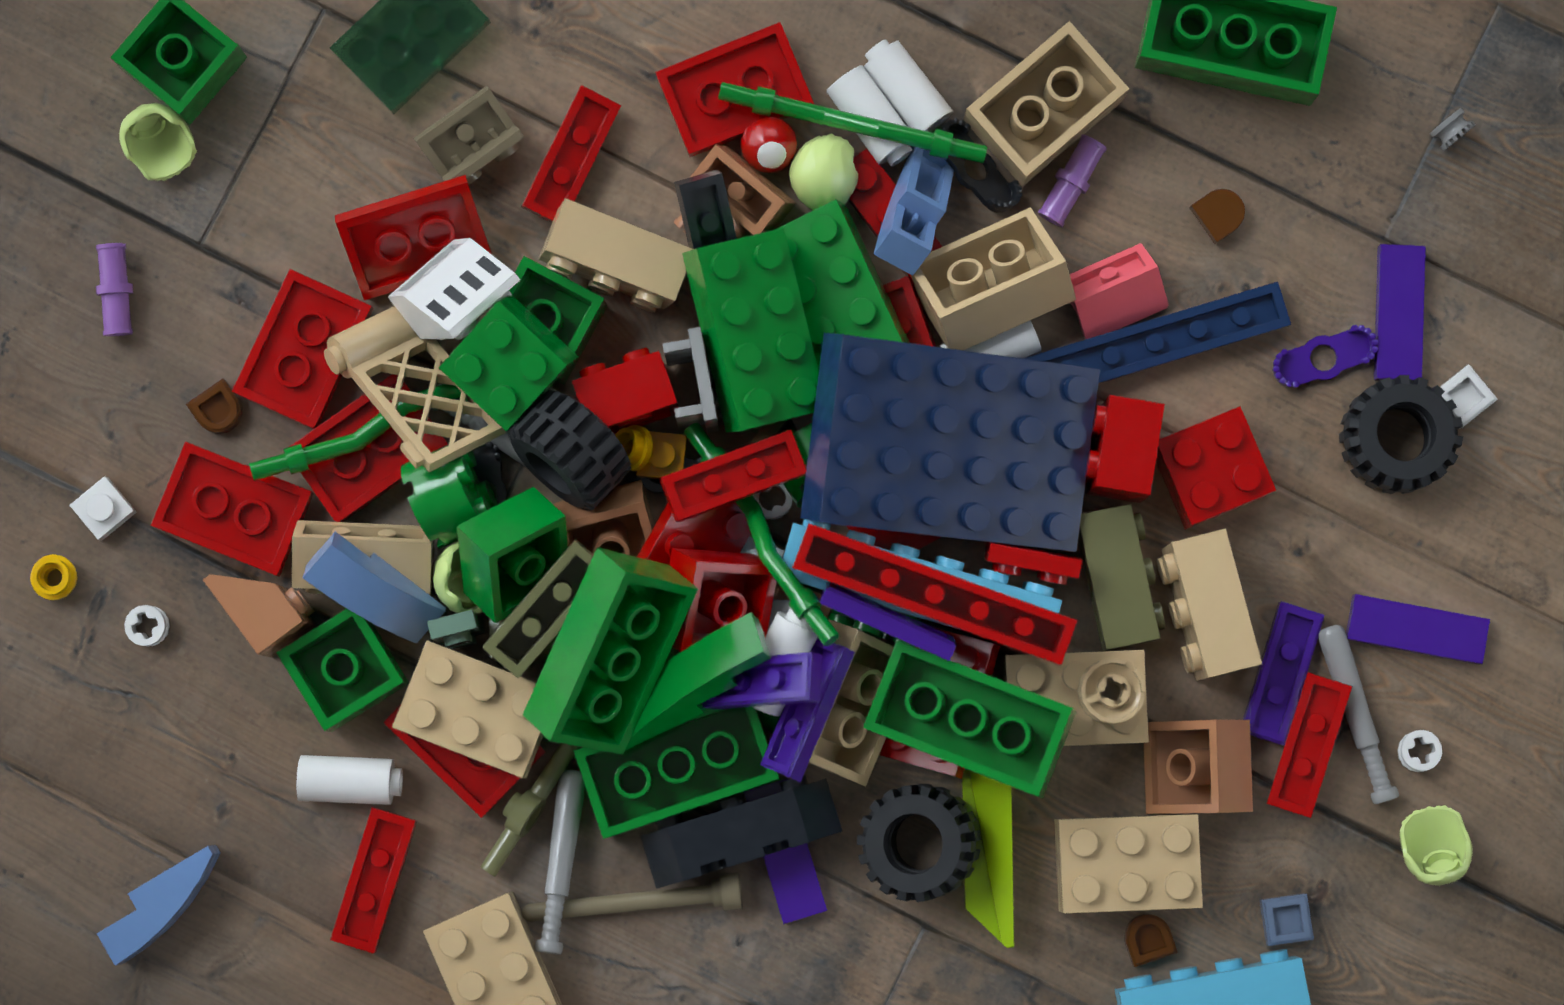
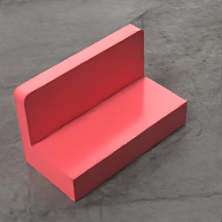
(1117, 291)

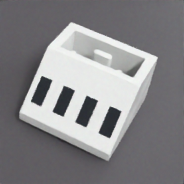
(453, 291)

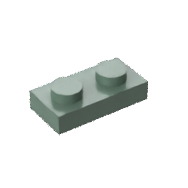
(457, 629)

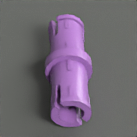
(1072, 180)
(114, 289)

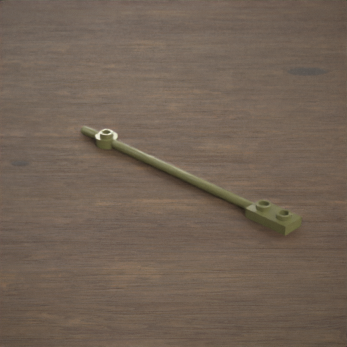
(525, 809)

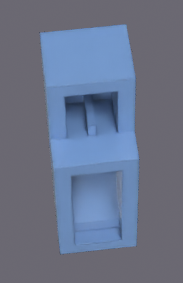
(914, 211)
(372, 589)
(158, 906)

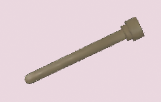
(720, 892)

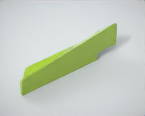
(990, 886)

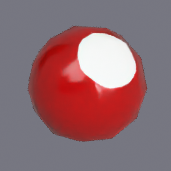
(769, 145)

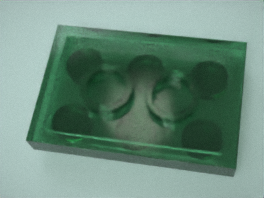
(406, 44)

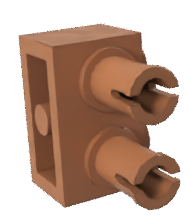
(753, 199)

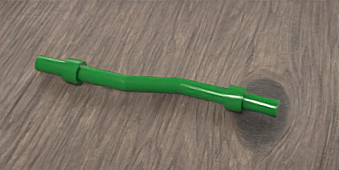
(939, 143)
(297, 458)
(802, 601)

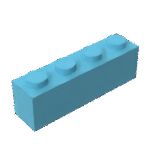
(1273, 981)

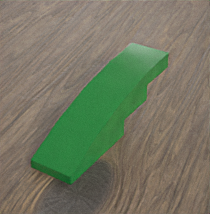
(699, 675)

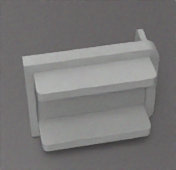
(693, 351)

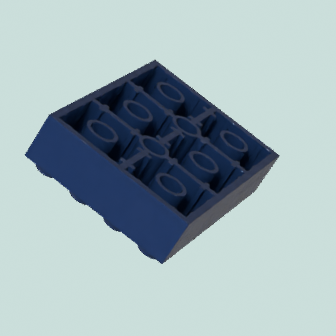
(949, 443)

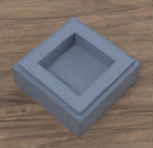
(1286, 919)

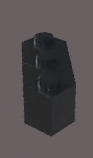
(740, 831)

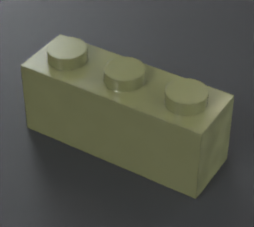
(1119, 578)
(540, 612)

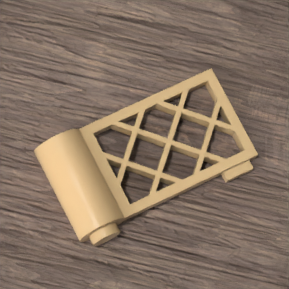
(379, 347)

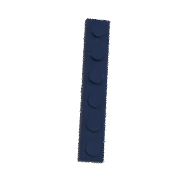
(1177, 334)

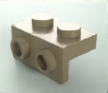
(470, 137)

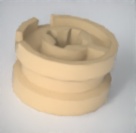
(1104, 709)

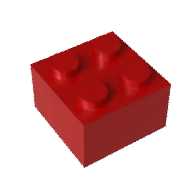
(629, 392)
(1124, 448)
(1213, 468)
(727, 590)

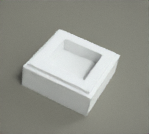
(1468, 394)

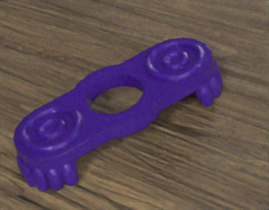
(1350, 348)

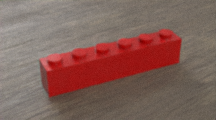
(934, 594)

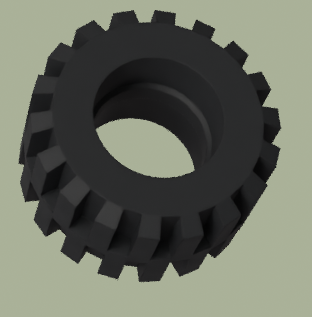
(1431, 412)
(569, 450)
(881, 850)

